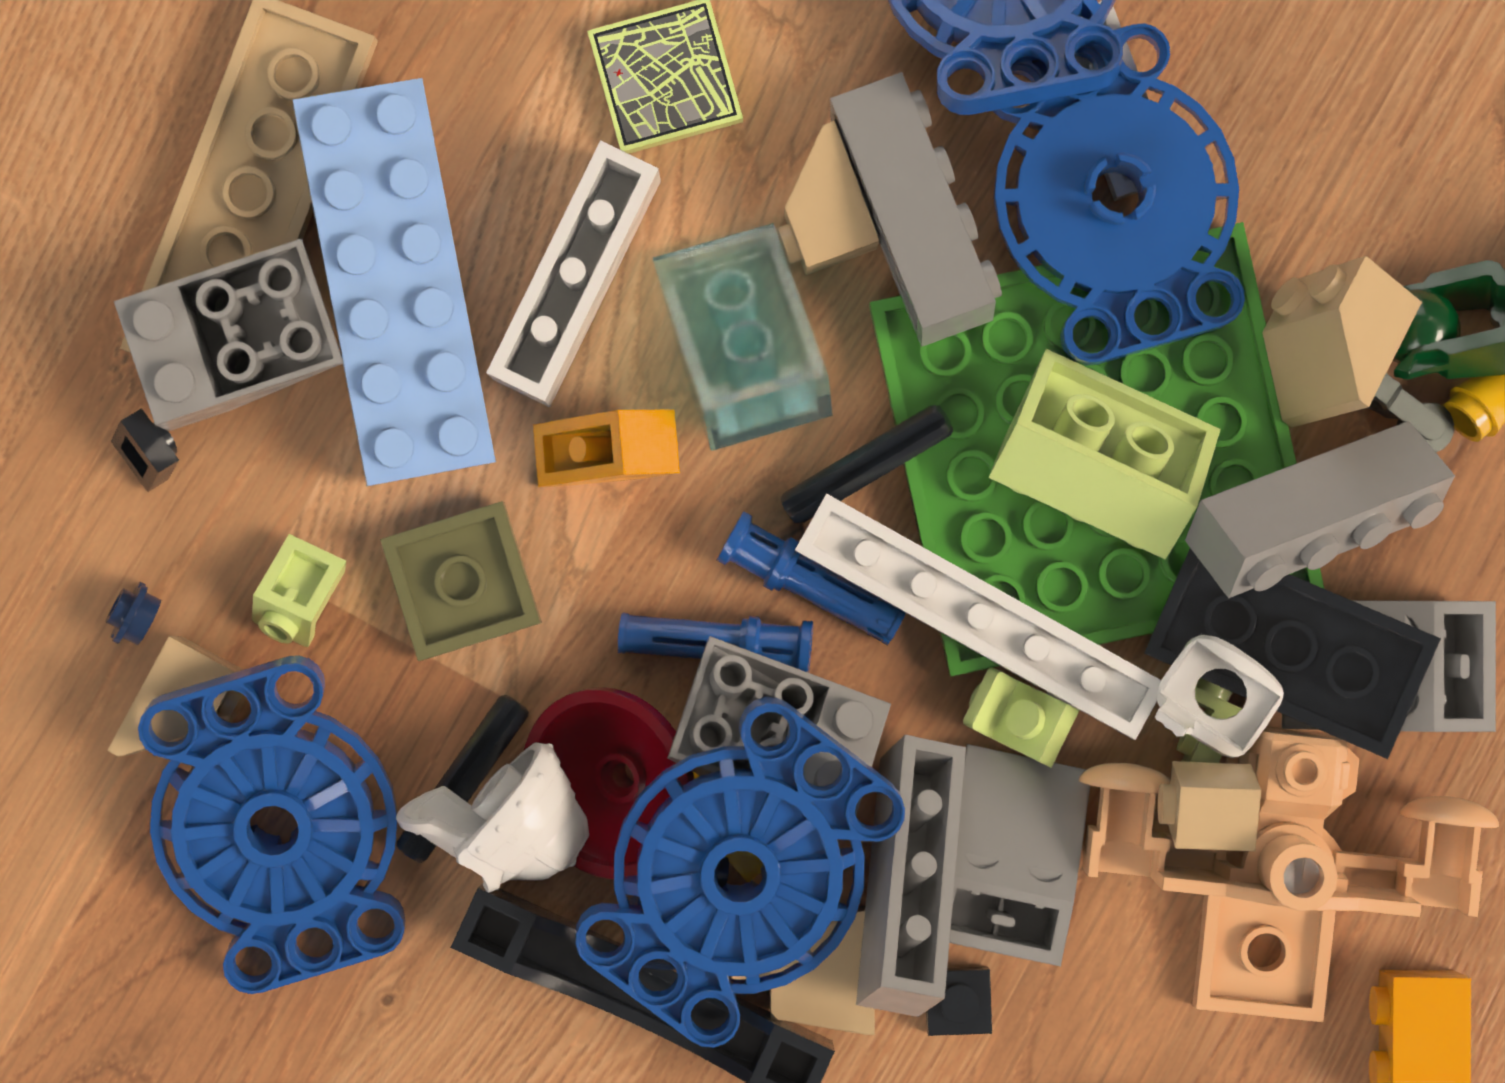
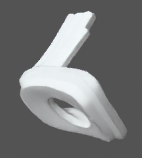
(1182, 713)

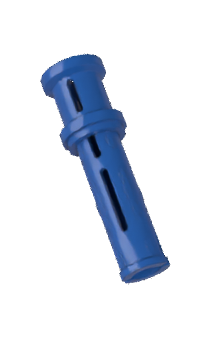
(784, 567)
(688, 638)

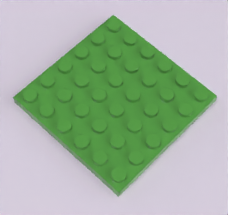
(1026, 546)

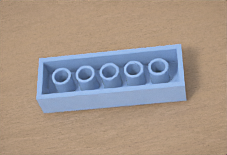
(394, 281)

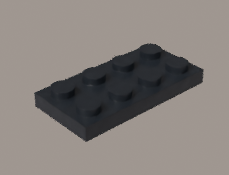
(1334, 658)

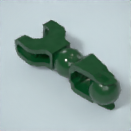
(1434, 335)

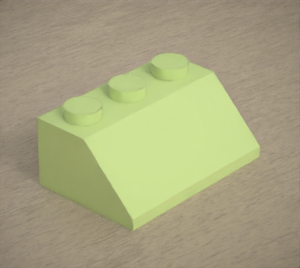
(1106, 454)

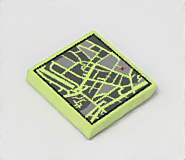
(665, 76)

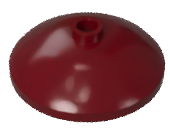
(594, 739)

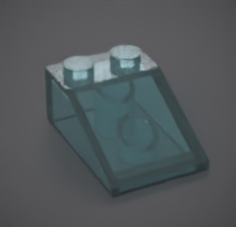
(743, 337)

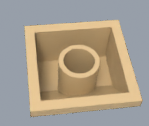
(1335, 338)

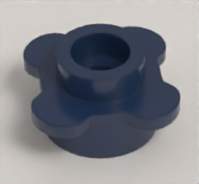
(133, 614)

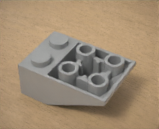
(228, 335)
(735, 677)
(1461, 678)
(1017, 855)

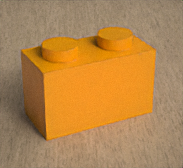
(1421, 1027)

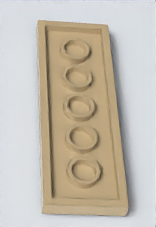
(248, 168)

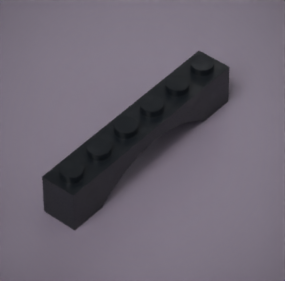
(543, 950)

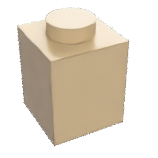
(1211, 806)

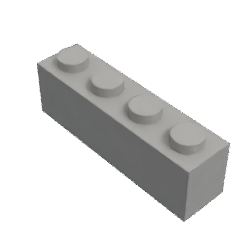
(914, 210)
(1319, 509)
(912, 880)

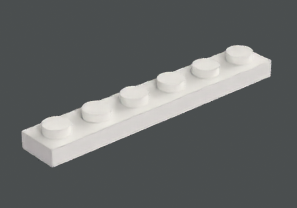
(980, 616)

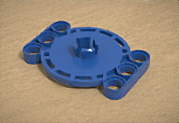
(1002, 31)
(1097, 248)
(251, 872)
(749, 925)

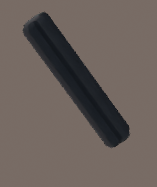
(868, 462)
(472, 764)

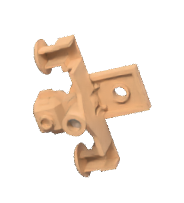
(1293, 875)

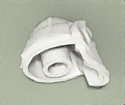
(517, 827)

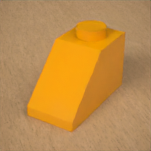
(606, 447)

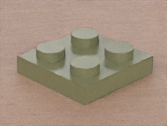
(461, 581)

